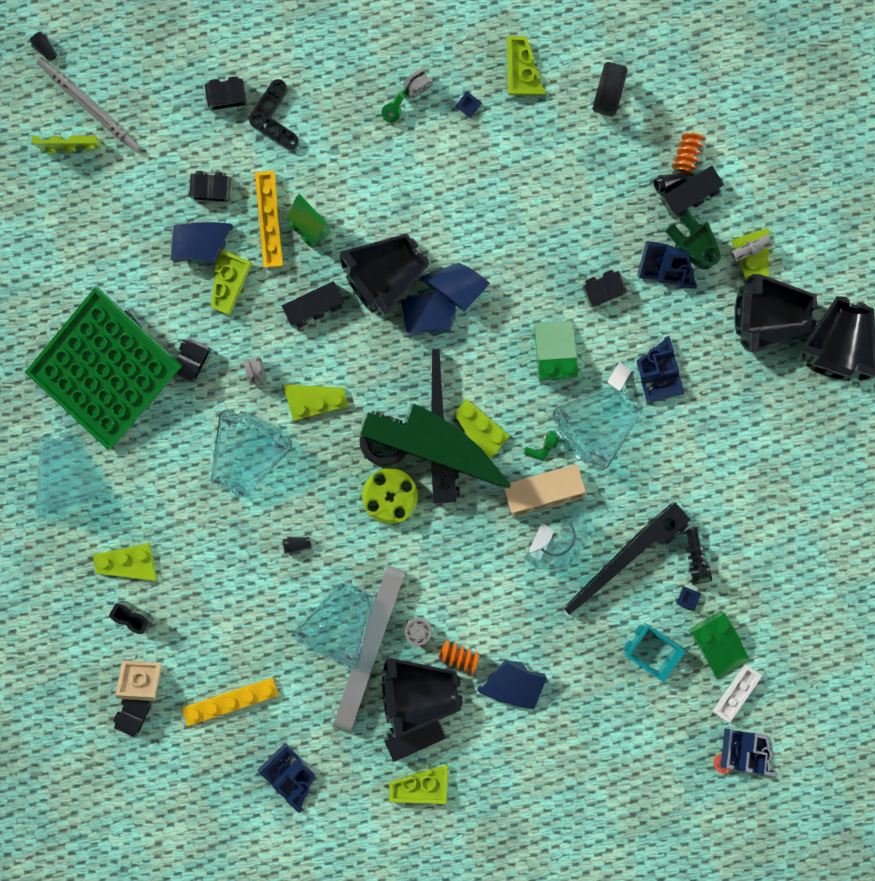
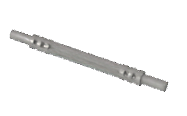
(88, 104)

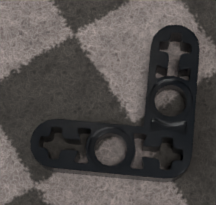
(266, 116)

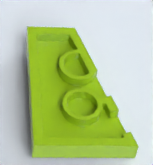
(521, 70)
(56, 143)
(753, 264)
(229, 280)
(314, 400)
(481, 428)
(127, 562)
(421, 787)

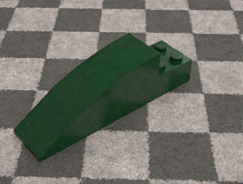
(433, 440)

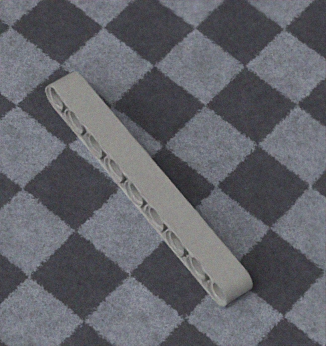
(376, 628)

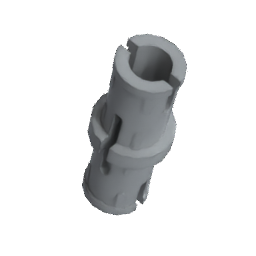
(751, 248)

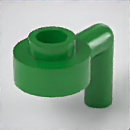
(394, 107)
(550, 441)

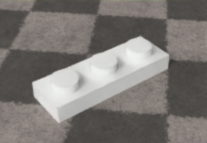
(737, 693)

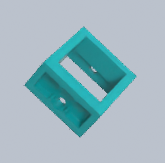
(669, 663)

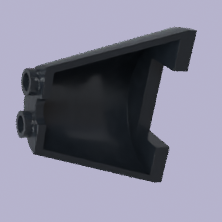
(383, 271)
(772, 313)
(843, 342)
(417, 695)

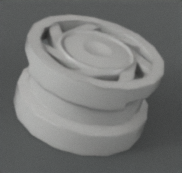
(417, 82)
(255, 370)
(418, 631)

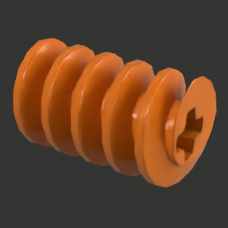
(687, 153)
(459, 657)

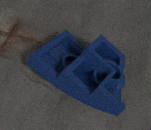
(199, 242)
(666, 265)
(457, 284)
(428, 314)
(661, 369)
(514, 685)
(741, 749)
(288, 779)

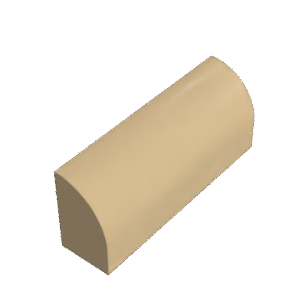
(545, 491)

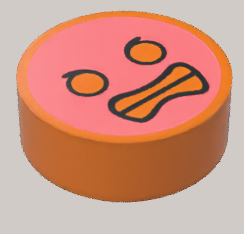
(717, 764)

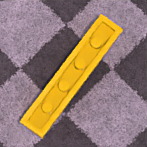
(269, 219)
(230, 701)

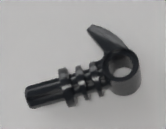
(700, 572)

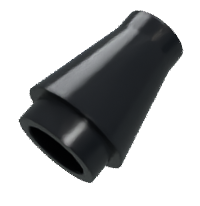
(42, 45)
(666, 182)
(295, 544)

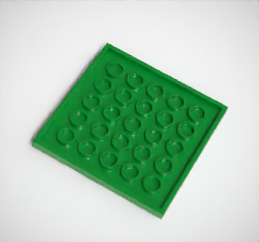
(103, 368)

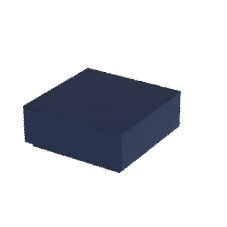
(468, 104)
(688, 598)

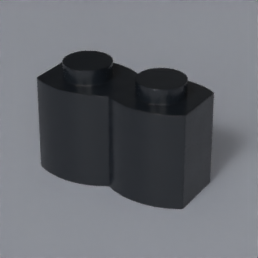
(225, 93)
(210, 187)
(604, 289)
(192, 358)
(127, 614)
(132, 716)

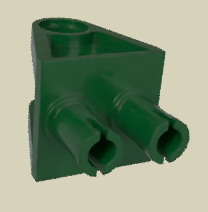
(698, 244)

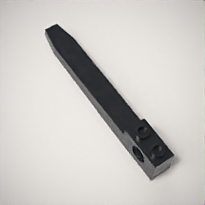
(439, 472)
(642, 540)

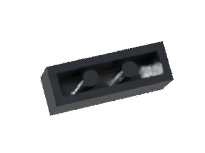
(692, 192)
(313, 305)
(414, 741)

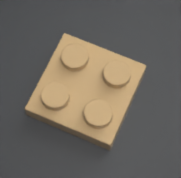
(138, 680)

